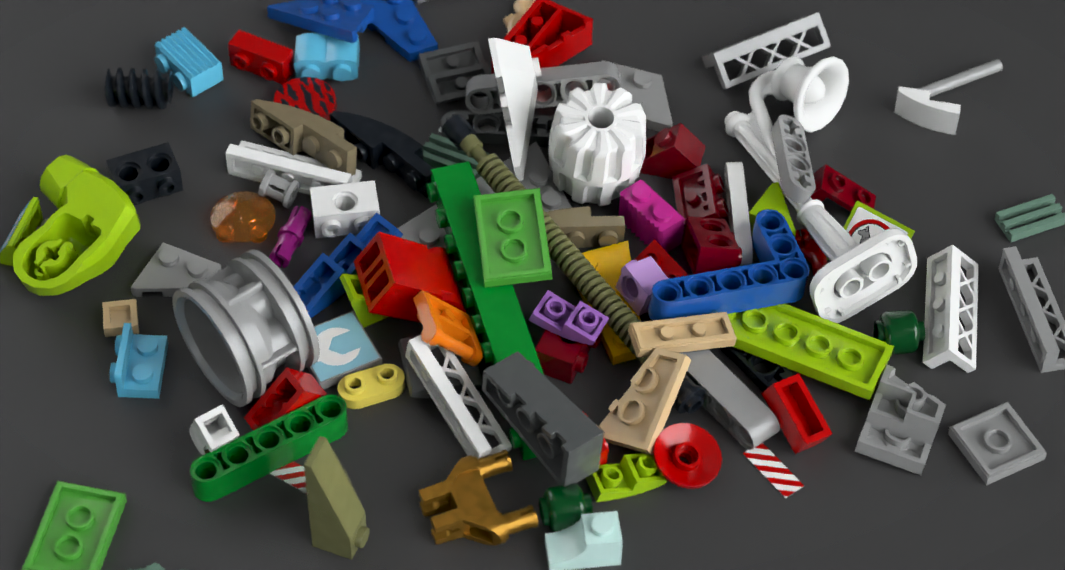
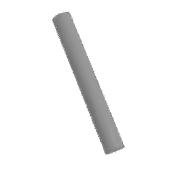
(963, 77)

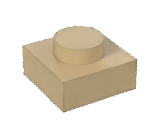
(117, 313)

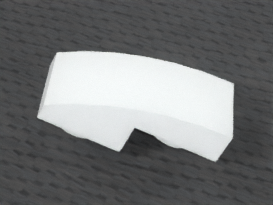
(935, 115)

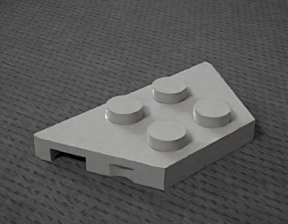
(646, 90)

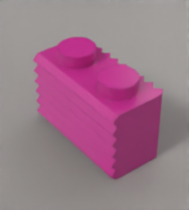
(651, 216)

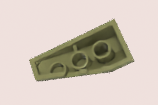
(333, 504)

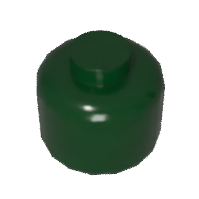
(900, 330)
(563, 506)

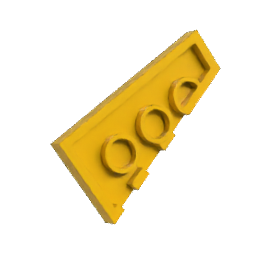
(609, 262)

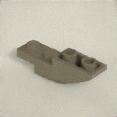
(304, 131)
(589, 230)

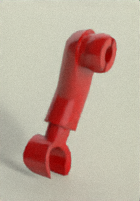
(811, 250)

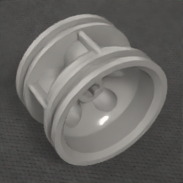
(245, 326)

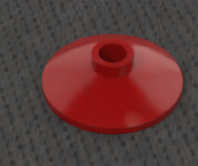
(692, 444)

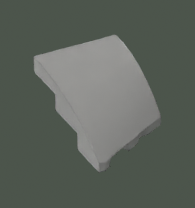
(900, 424)

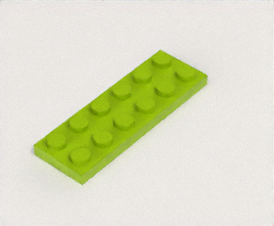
(813, 347)

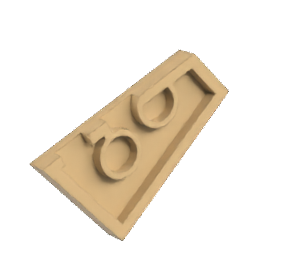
(645, 406)

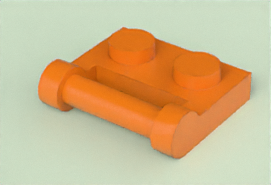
(448, 328)

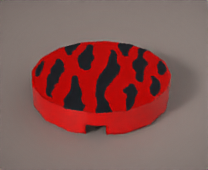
(309, 95)

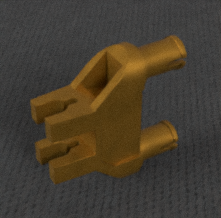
(470, 504)

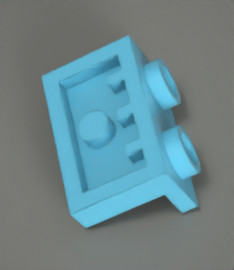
(138, 364)

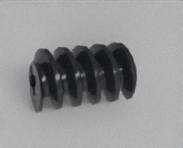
(139, 89)

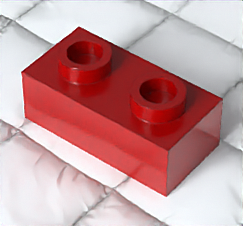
(261, 57)
(797, 413)

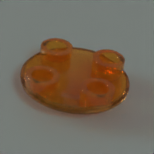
(242, 217)

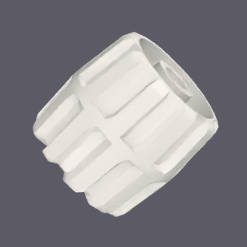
(597, 144)

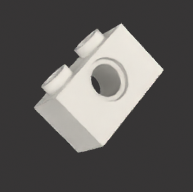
(343, 208)

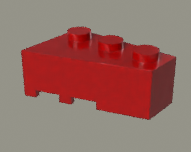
(551, 33)

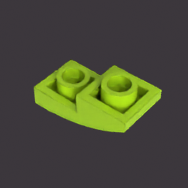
(628, 478)

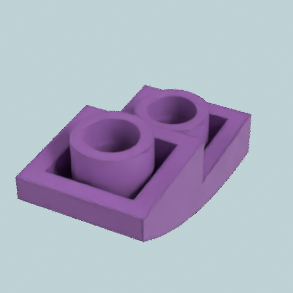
(572, 322)

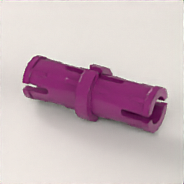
(290, 236)

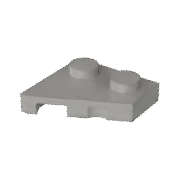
(172, 270)

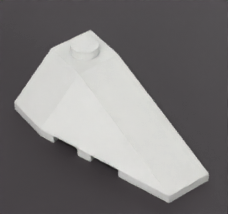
(518, 91)

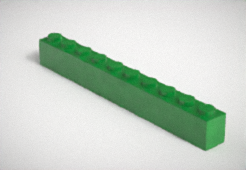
(496, 308)

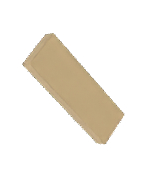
(682, 334)

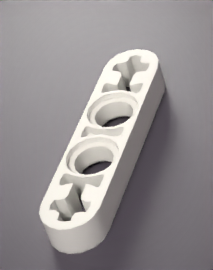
(738, 209)

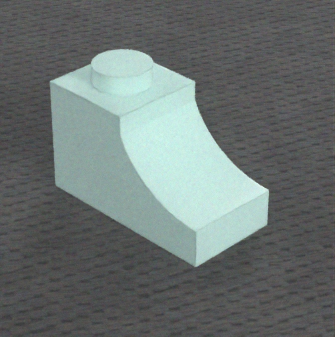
(586, 544)

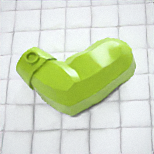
(84, 233)

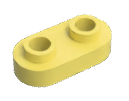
(372, 386)

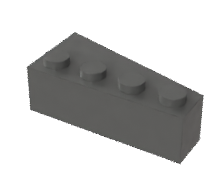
(544, 419)

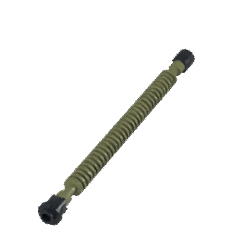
(565, 253)

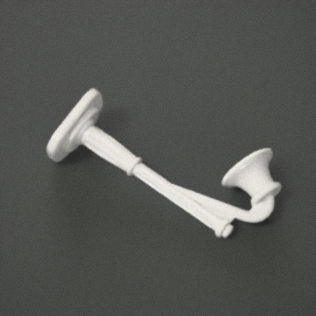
(856, 272)

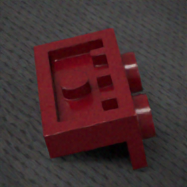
(700, 193)

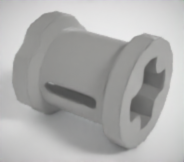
(290, 188)

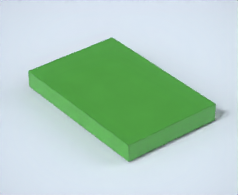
(512, 237)
(75, 528)

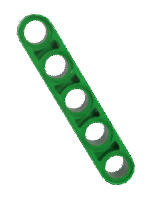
(254, 452)

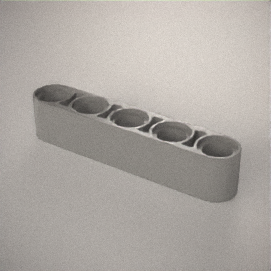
(554, 77)
(731, 400)

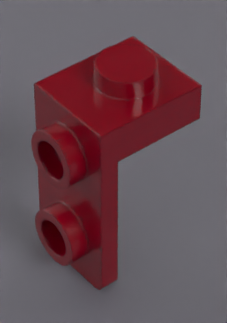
(840, 189)

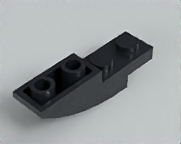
(385, 145)

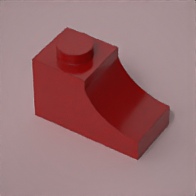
(285, 395)

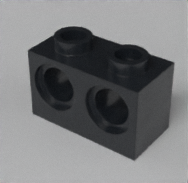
(146, 173)

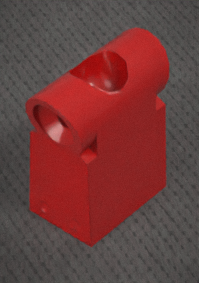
(398, 269)

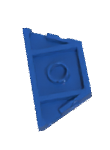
(328, 17)

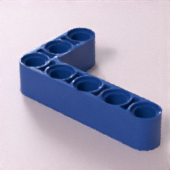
(772, 282)

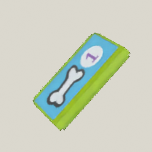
(24, 226)

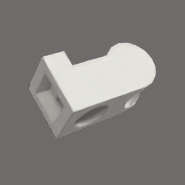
(213, 430)

